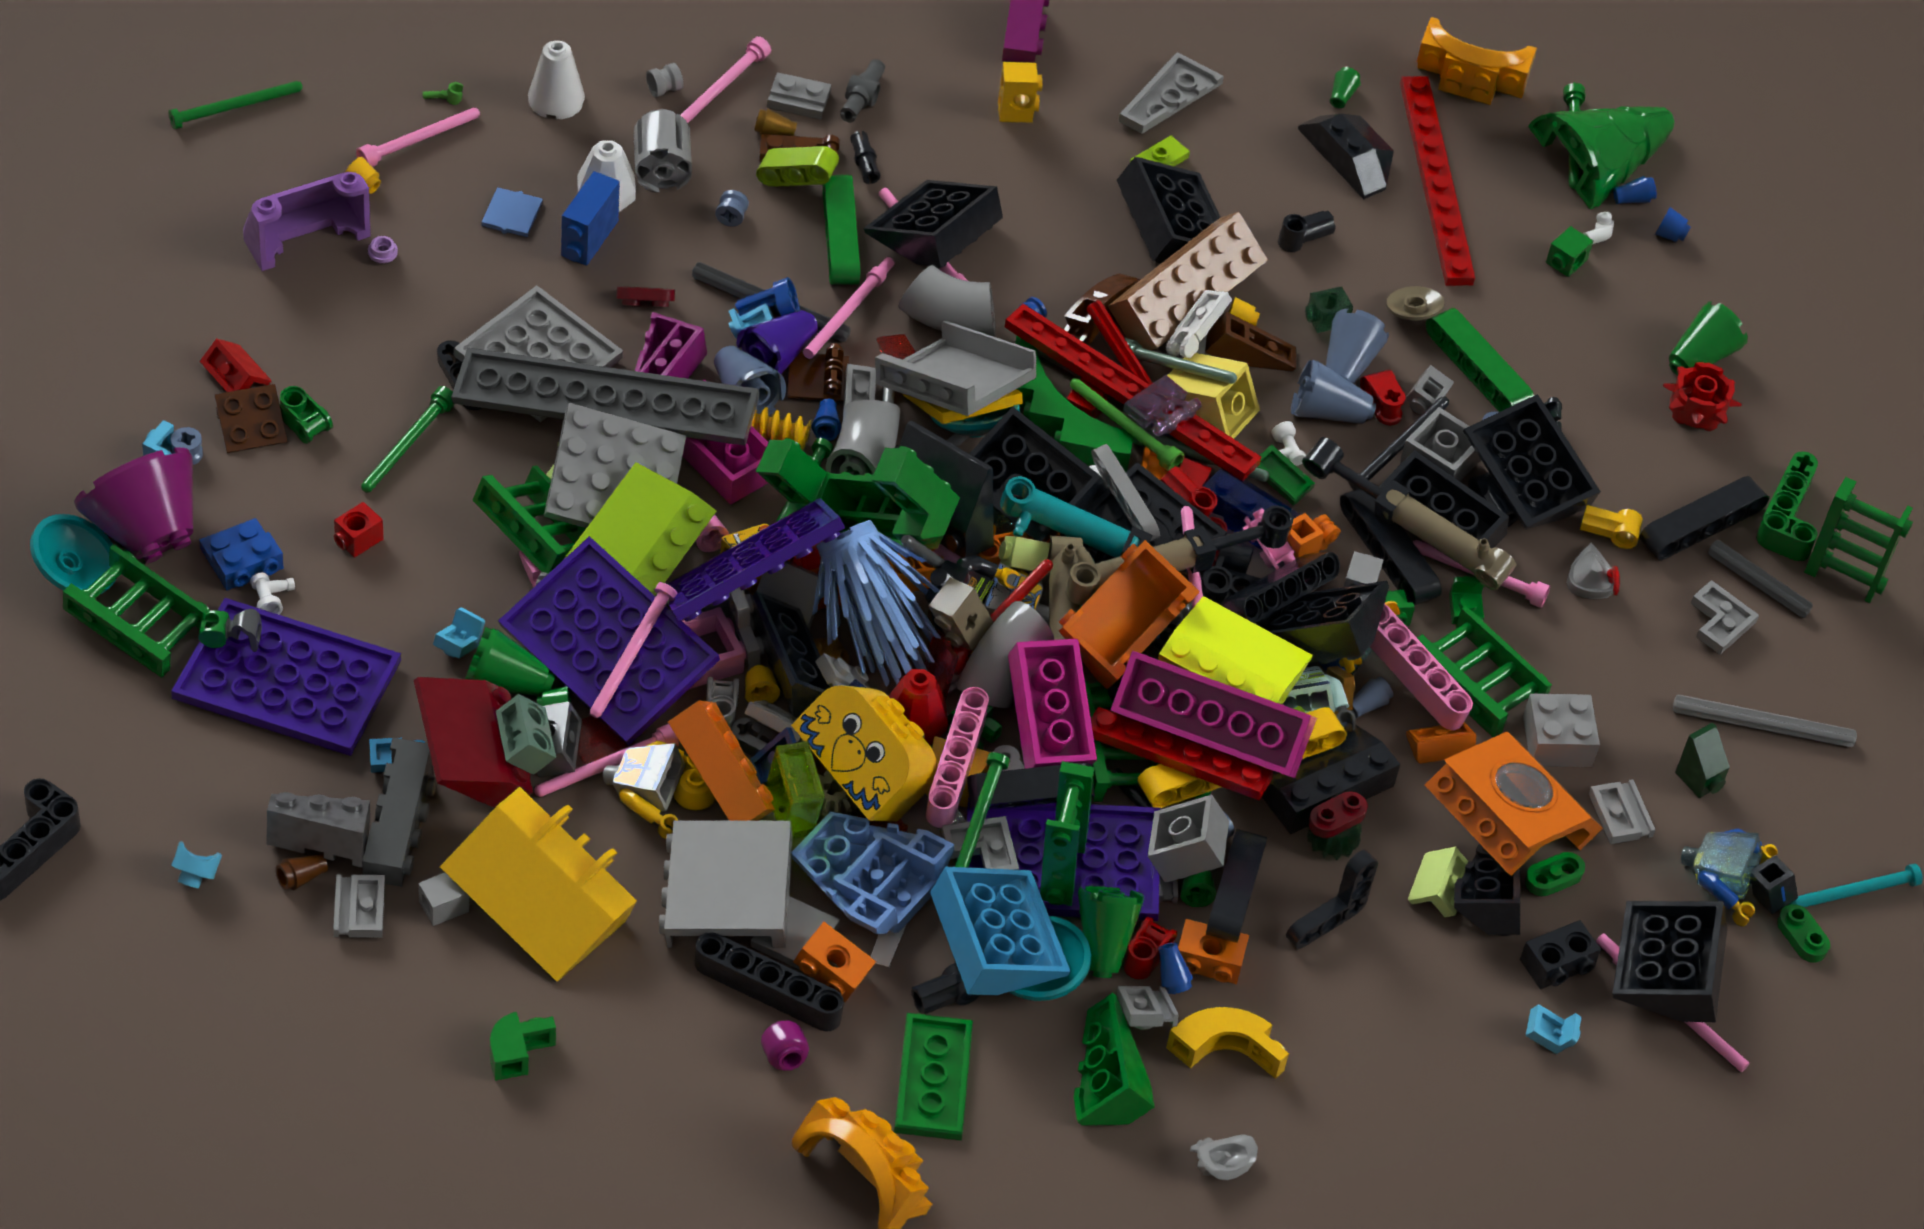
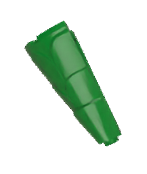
(1606, 143)

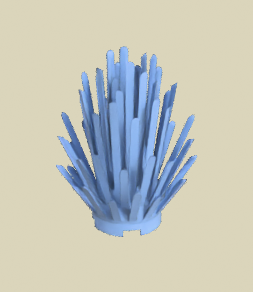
(866, 585)

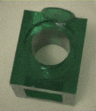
(1324, 306)

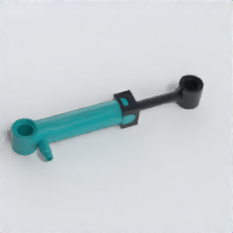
(1092, 529)

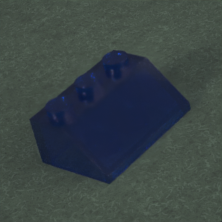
(1240, 499)

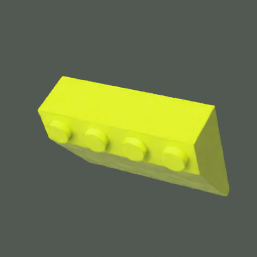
(1235, 652)

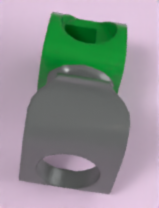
(218, 627)

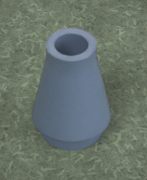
(1372, 696)

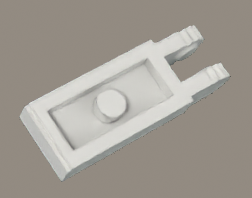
(1197, 323)

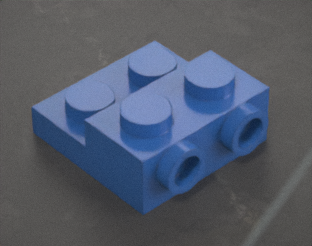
(241, 553)

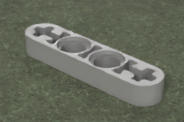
(1124, 491)

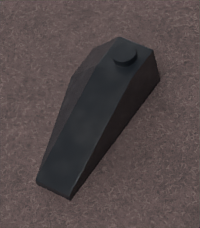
(1489, 895)

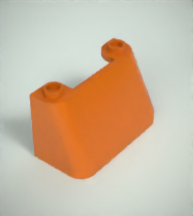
(1127, 612)

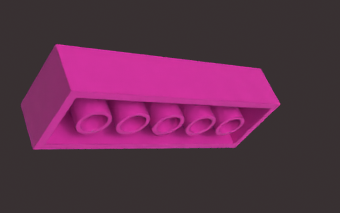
(1213, 714)

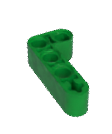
(1779, 527)

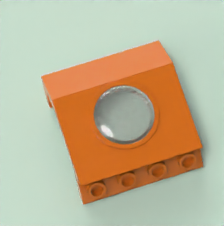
(1509, 801)

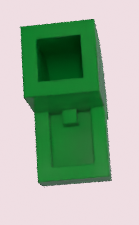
(513, 1039)

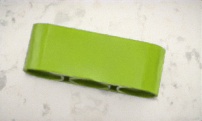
(797, 166)

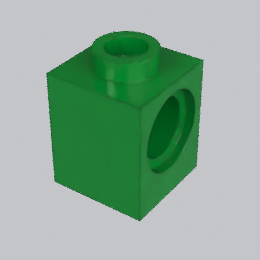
(1569, 251)

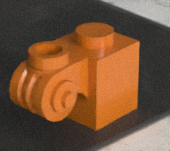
(1312, 535)

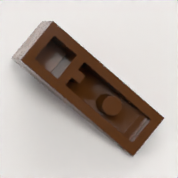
(1246, 343)

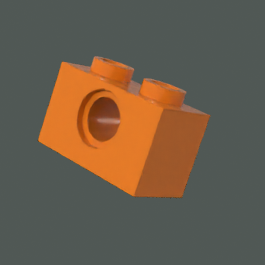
(831, 945)
(1226, 957)

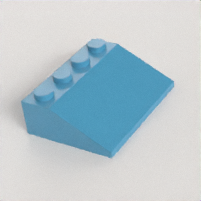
(997, 929)

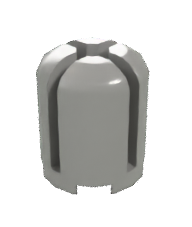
(662, 150)

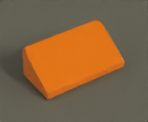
(1439, 743)

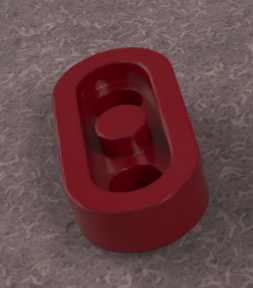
(632, 295)
(1341, 814)

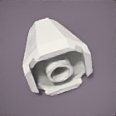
(610, 160)

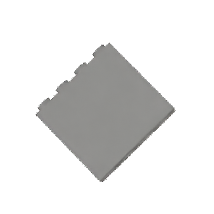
(959, 370)
(727, 879)

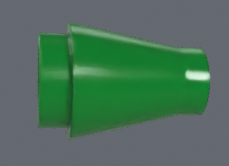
(1344, 86)

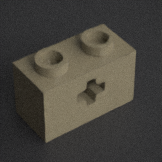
(960, 614)

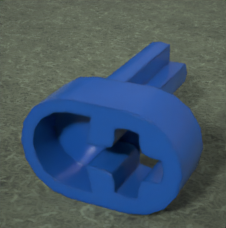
(782, 294)

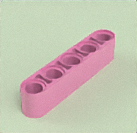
(1420, 672)
(957, 757)

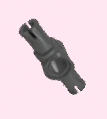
(862, 90)

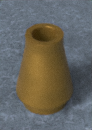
(773, 123)

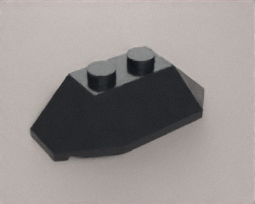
(1352, 150)

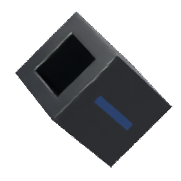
(1773, 884)

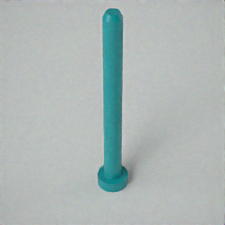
(1911, 875)

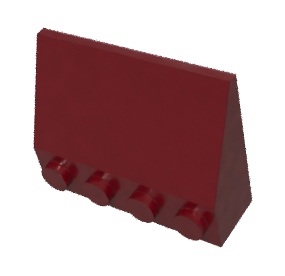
(467, 738)

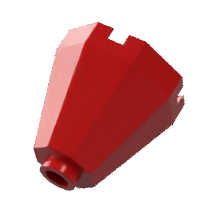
(922, 702)

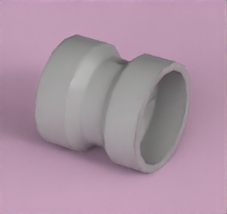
(664, 80)

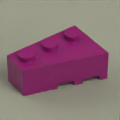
(1023, 29)
(671, 347)

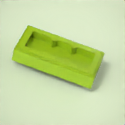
(1166, 151)

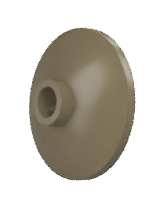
(1415, 303)

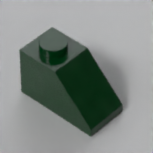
(1703, 762)

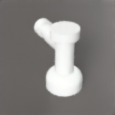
(1284, 434)
(264, 589)

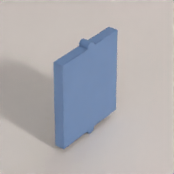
(512, 212)

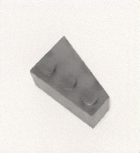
(319, 824)

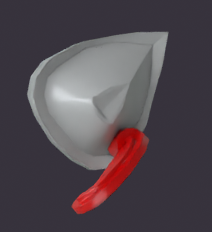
(1593, 576)

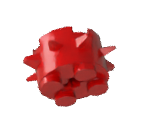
(1701, 396)

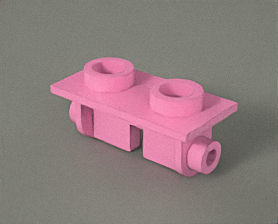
(1269, 555)

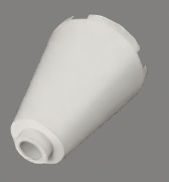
(556, 83)

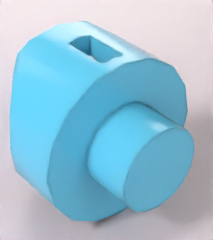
(194, 867)

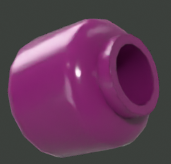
(785, 1045)

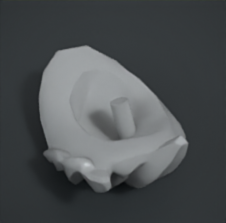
(1226, 1157)

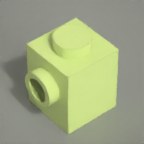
(1023, 552)

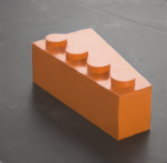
(722, 762)

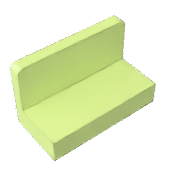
(1437, 879)

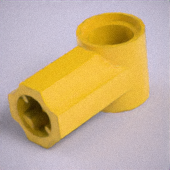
(1620, 527)

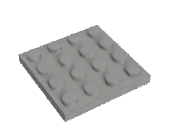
(542, 329)
(596, 456)

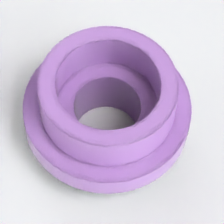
(382, 249)

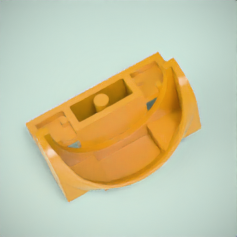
(1472, 69)
(875, 1152)

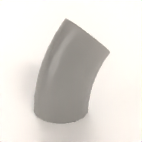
(942, 297)
(864, 435)
(989, 661)

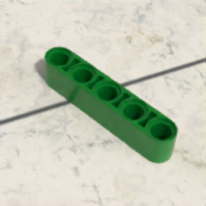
(841, 230)
(1477, 359)

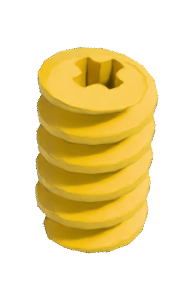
(778, 429)

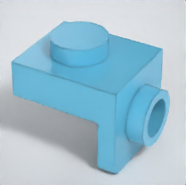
(755, 316)
(159, 439)
(461, 635)
(1553, 1030)

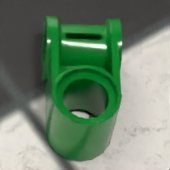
(303, 414)

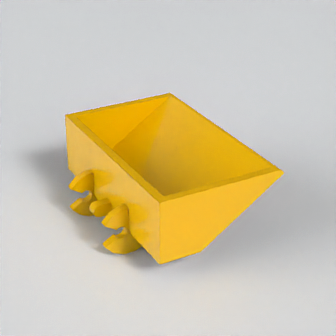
(540, 883)

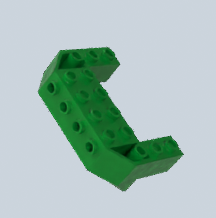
(898, 498)

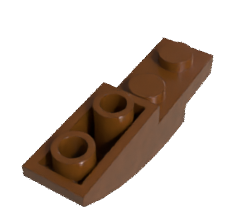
(1078, 319)

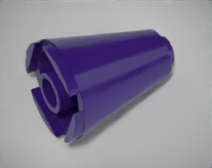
(779, 339)

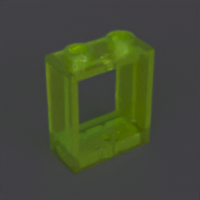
(795, 787)

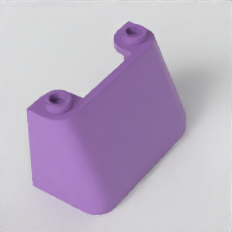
(332, 201)

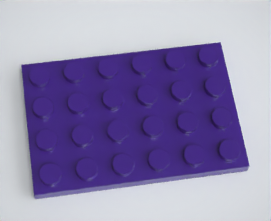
(753, 557)
(581, 626)
(295, 683)
(1112, 858)

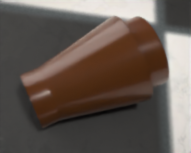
(298, 871)

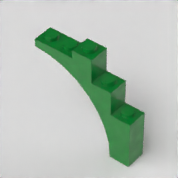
(1067, 423)

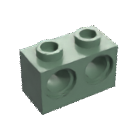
(525, 734)

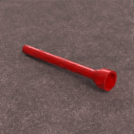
(1017, 595)

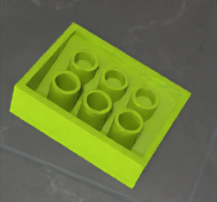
(648, 525)

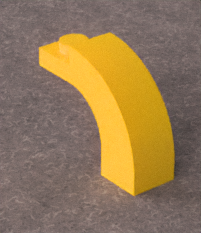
(1227, 1029)

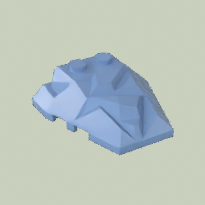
(871, 870)

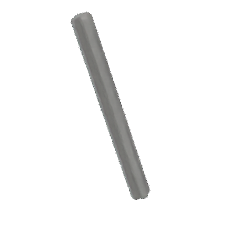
(1764, 721)

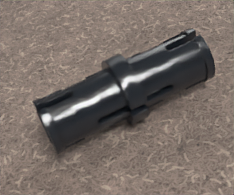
(865, 157)

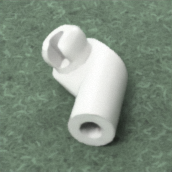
(1603, 228)

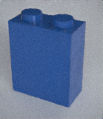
(590, 218)

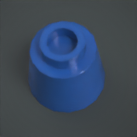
(1673, 226)

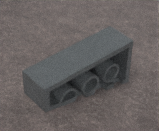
(400, 812)

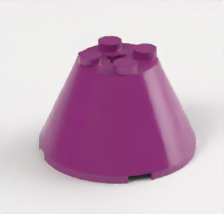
(144, 503)

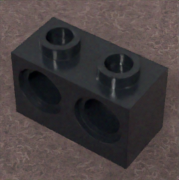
(1559, 950)

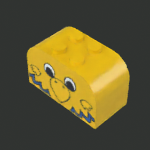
(869, 749)

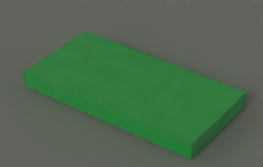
(933, 1076)

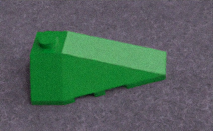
(1113, 1075)

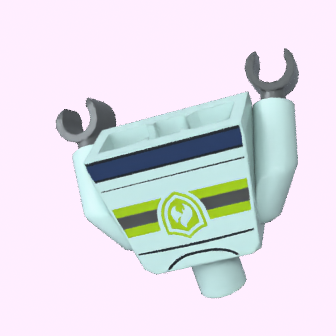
(1320, 690)

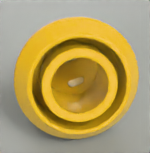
(693, 791)

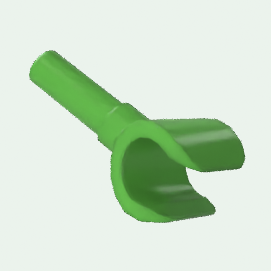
(452, 95)

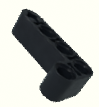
(1020, 787)
(46, 808)

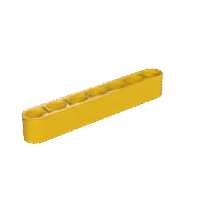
(1169, 786)

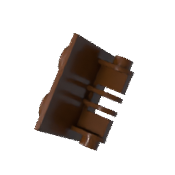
(820, 376)
(250, 418)

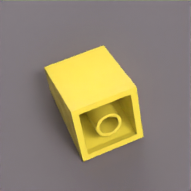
(1223, 404)

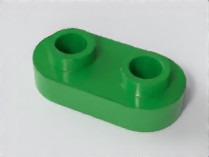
(1552, 874)
(1801, 931)

